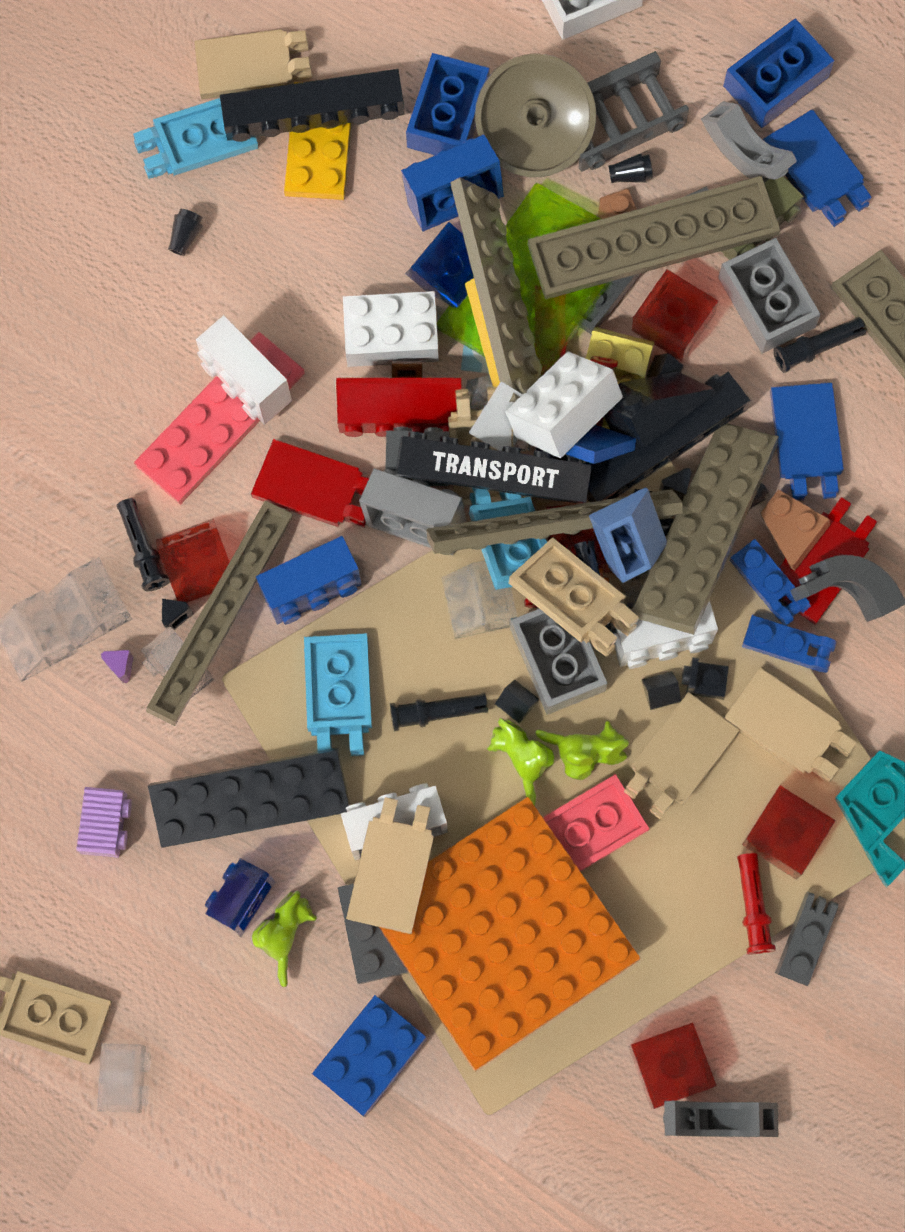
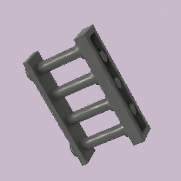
(619, 83)

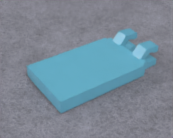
(188, 140)
(503, 558)
(338, 689)

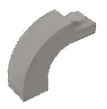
(743, 146)

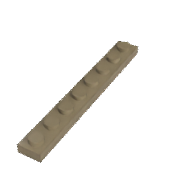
(534, 524)
(219, 613)

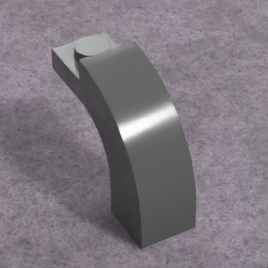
(861, 578)
(721, 1119)

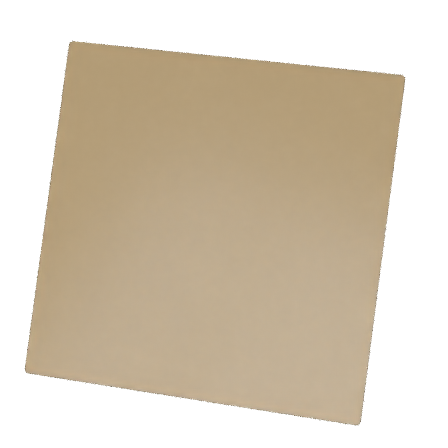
(668, 889)

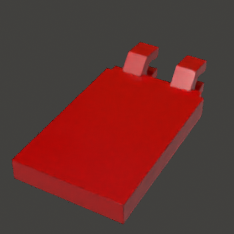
(310, 485)
(834, 542)

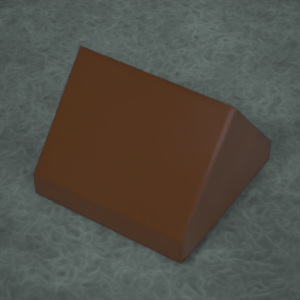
(407, 369)

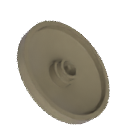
(536, 114)

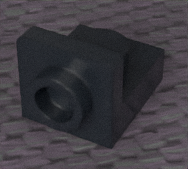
(705, 679)

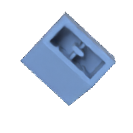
(629, 535)

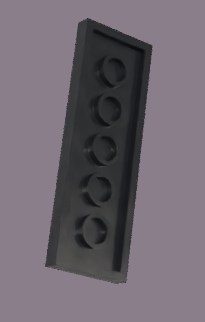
(249, 797)

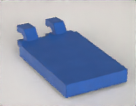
(822, 167)
(807, 437)
(601, 444)

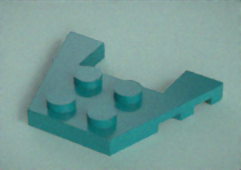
(873, 808)

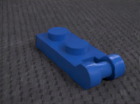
(768, 581)
(788, 643)

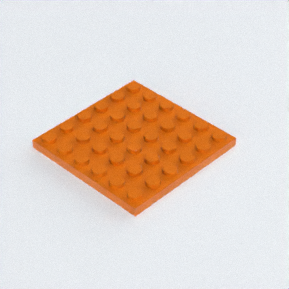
(508, 935)

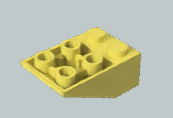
(630, 352)

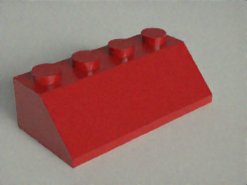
(389, 403)

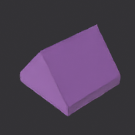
(119, 662)

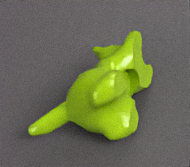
(583, 751)
(527, 756)
(277, 934)

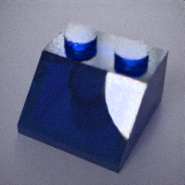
(444, 267)
(239, 896)

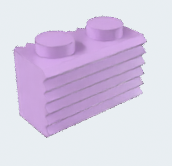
(103, 822)

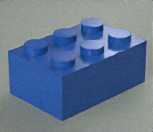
(778, 73)
(445, 105)
(429, 181)
(310, 581)
(369, 1056)

